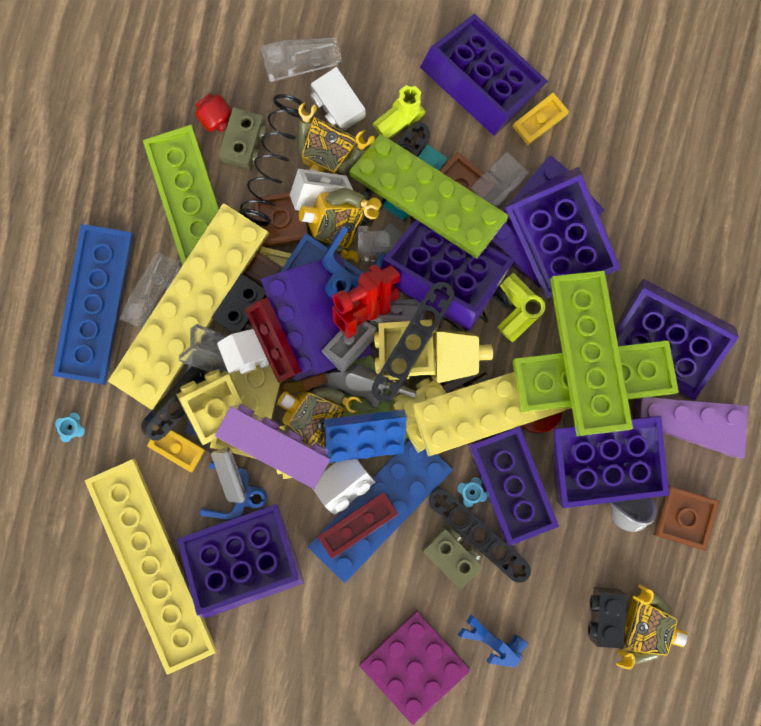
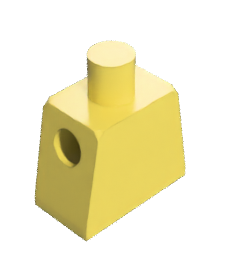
(458, 354)

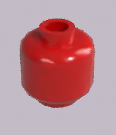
(213, 113)

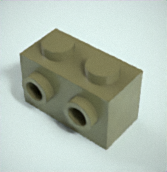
(242, 139)
(452, 557)

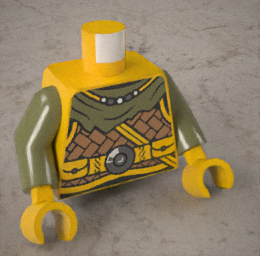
(327, 147)
(339, 210)
(309, 409)
(649, 629)

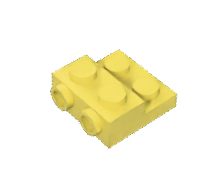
(387, 339)
(425, 390)
(208, 403)

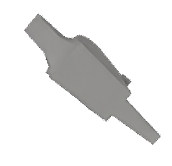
(358, 383)

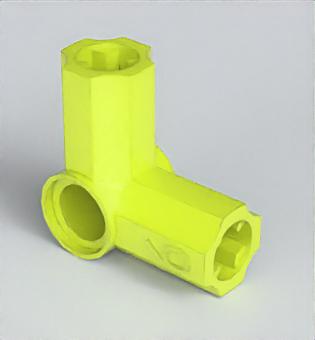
(404, 112)
(519, 319)

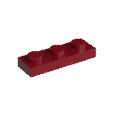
(273, 340)
(357, 525)

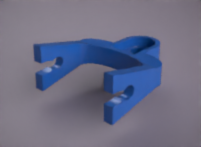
(338, 273)
(239, 507)
(509, 653)

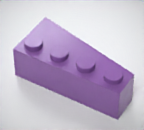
(701, 423)
(273, 445)

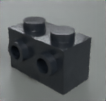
(232, 309)
(607, 617)

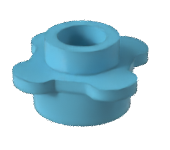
(62, 427)
(479, 495)

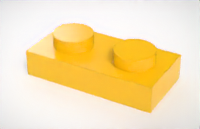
(540, 119)
(178, 450)

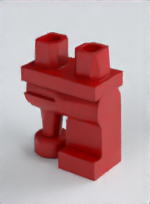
(367, 300)

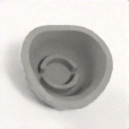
(633, 514)

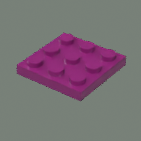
(414, 667)

